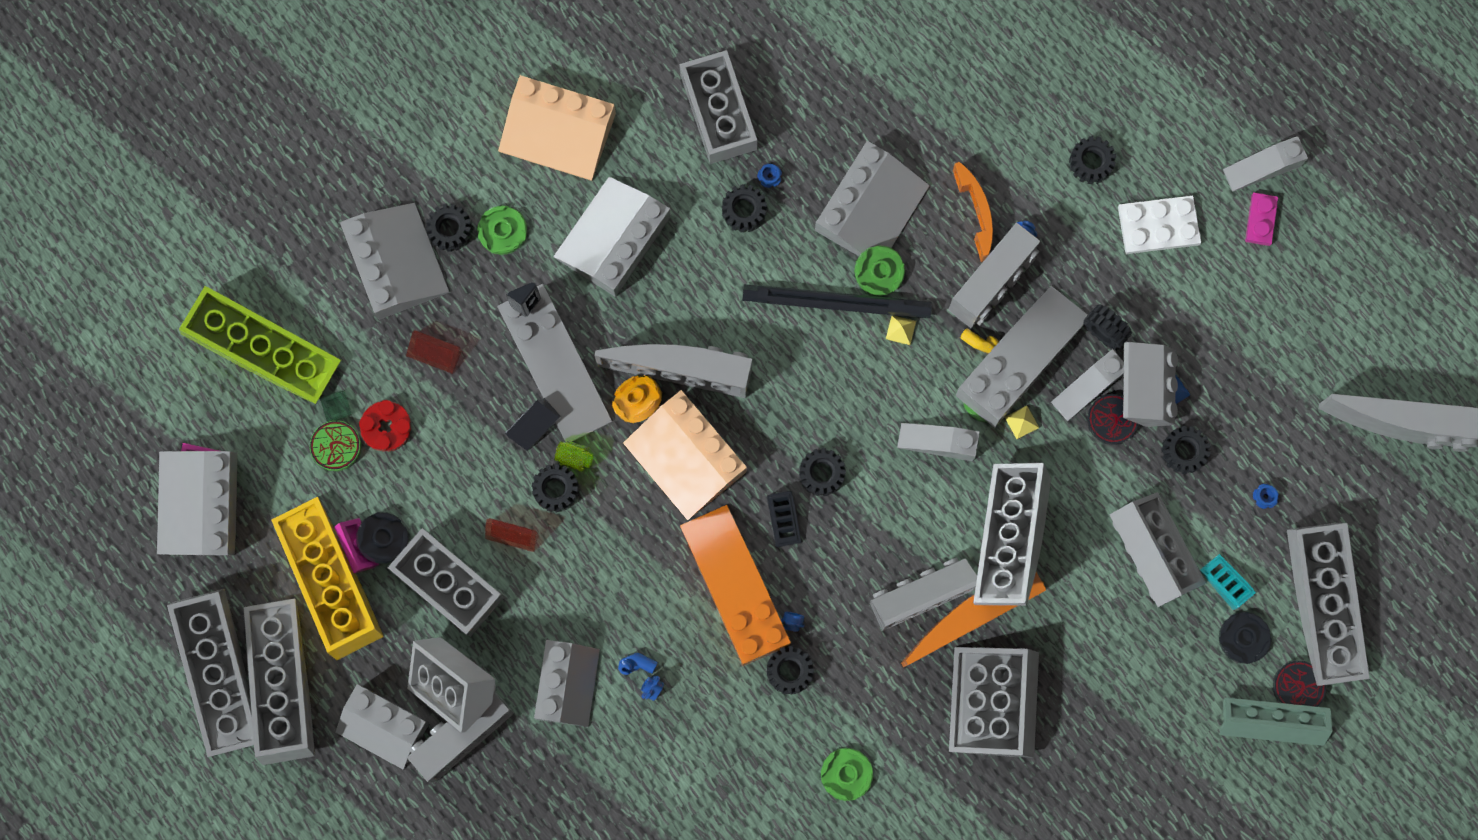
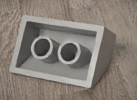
(1150, 384)
(566, 683)
(380, 726)

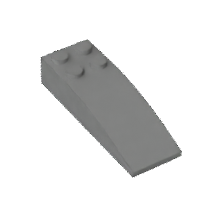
(1021, 356)
(683, 365)
(556, 367)
(1408, 420)
(1012, 533)
(1328, 602)
(214, 670)
(278, 683)

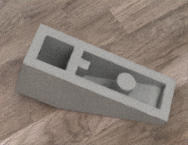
(1266, 164)
(1089, 385)
(939, 440)

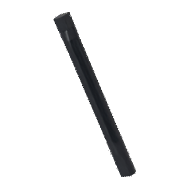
(836, 301)

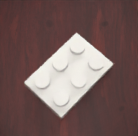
(1159, 224)

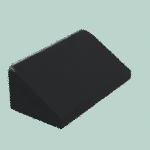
(524, 298)
(533, 424)

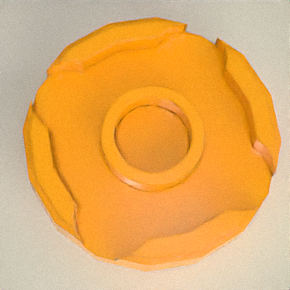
(637, 399)

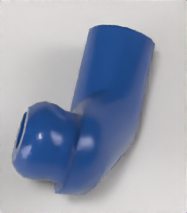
(636, 661)

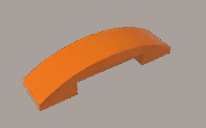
(967, 182)

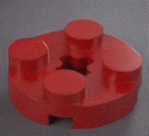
(382, 440)

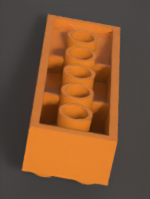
(735, 585)
(961, 621)

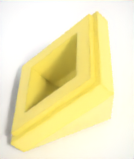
(900, 330)
(1021, 422)

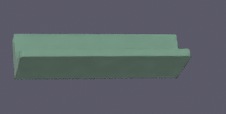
(1276, 721)

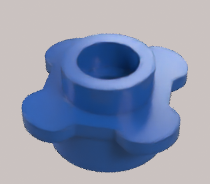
(651, 688)

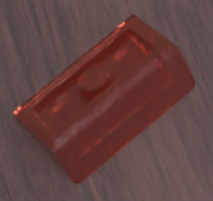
(433, 351)
(511, 534)

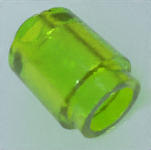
(574, 455)

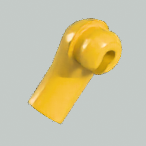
(977, 342)

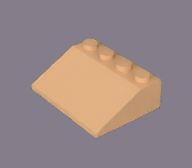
(556, 127)
(685, 455)

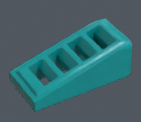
(1220, 587)

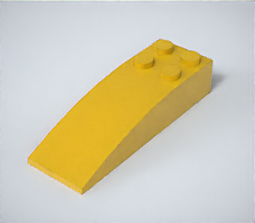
(327, 579)

